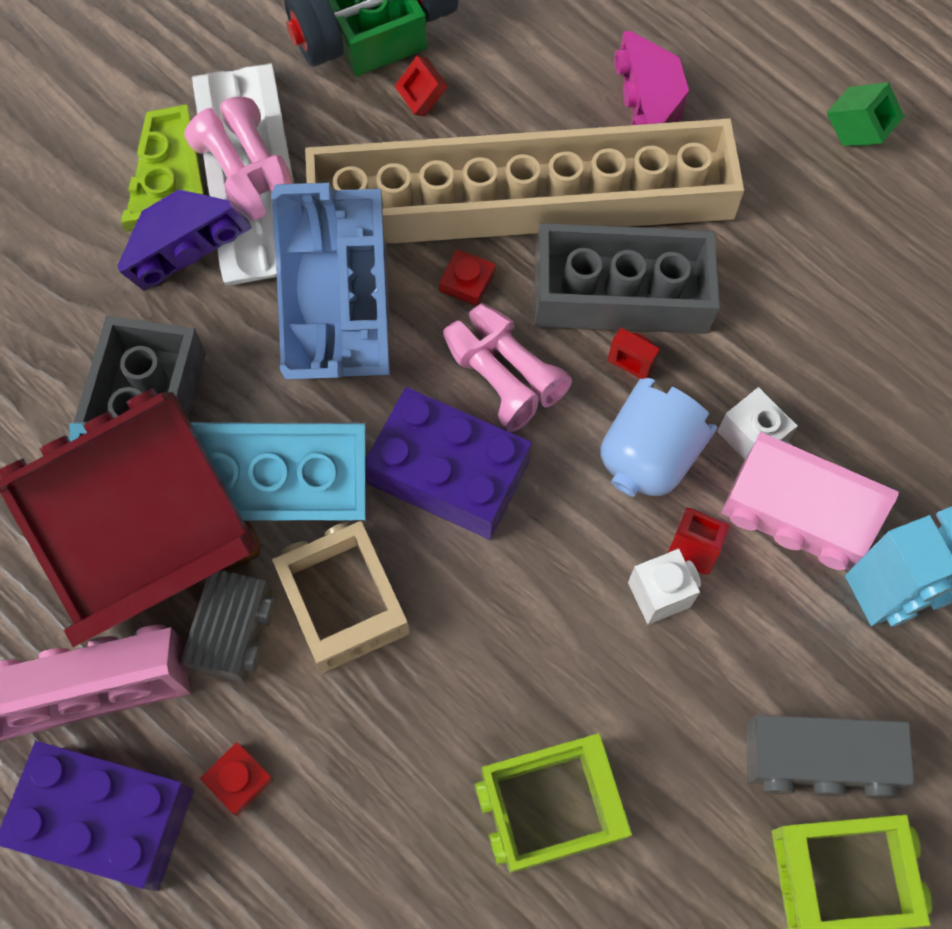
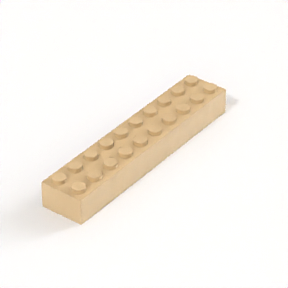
(542, 177)

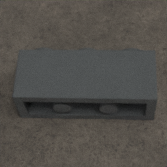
(829, 755)

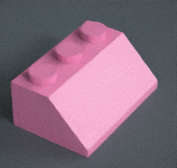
(808, 503)

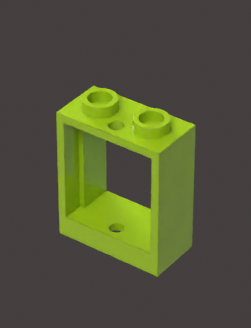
(601, 786)
(798, 880)

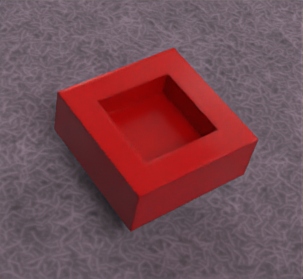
(421, 86)
(467, 277)
(633, 353)
(236, 779)

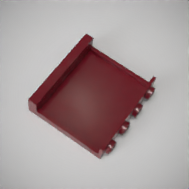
(125, 513)

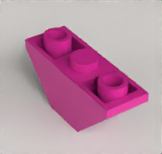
(653, 81)

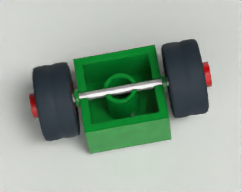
(362, 30)

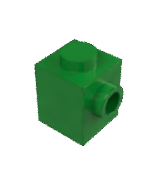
(865, 114)

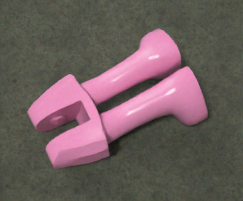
(243, 182)
(517, 400)

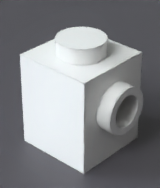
(750, 417)
(664, 586)

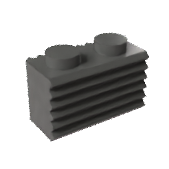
(228, 626)

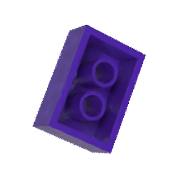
(447, 463)
(95, 816)

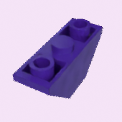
(178, 234)

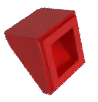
(699, 539)

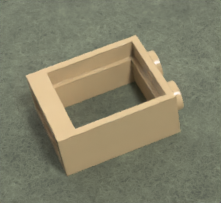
(360, 637)

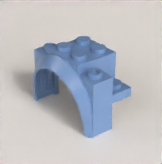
(331, 281)

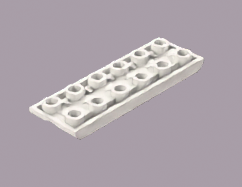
(253, 252)

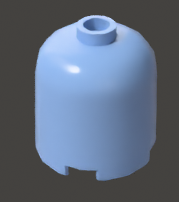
(654, 440)

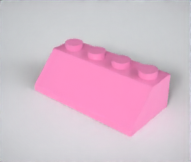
(91, 680)

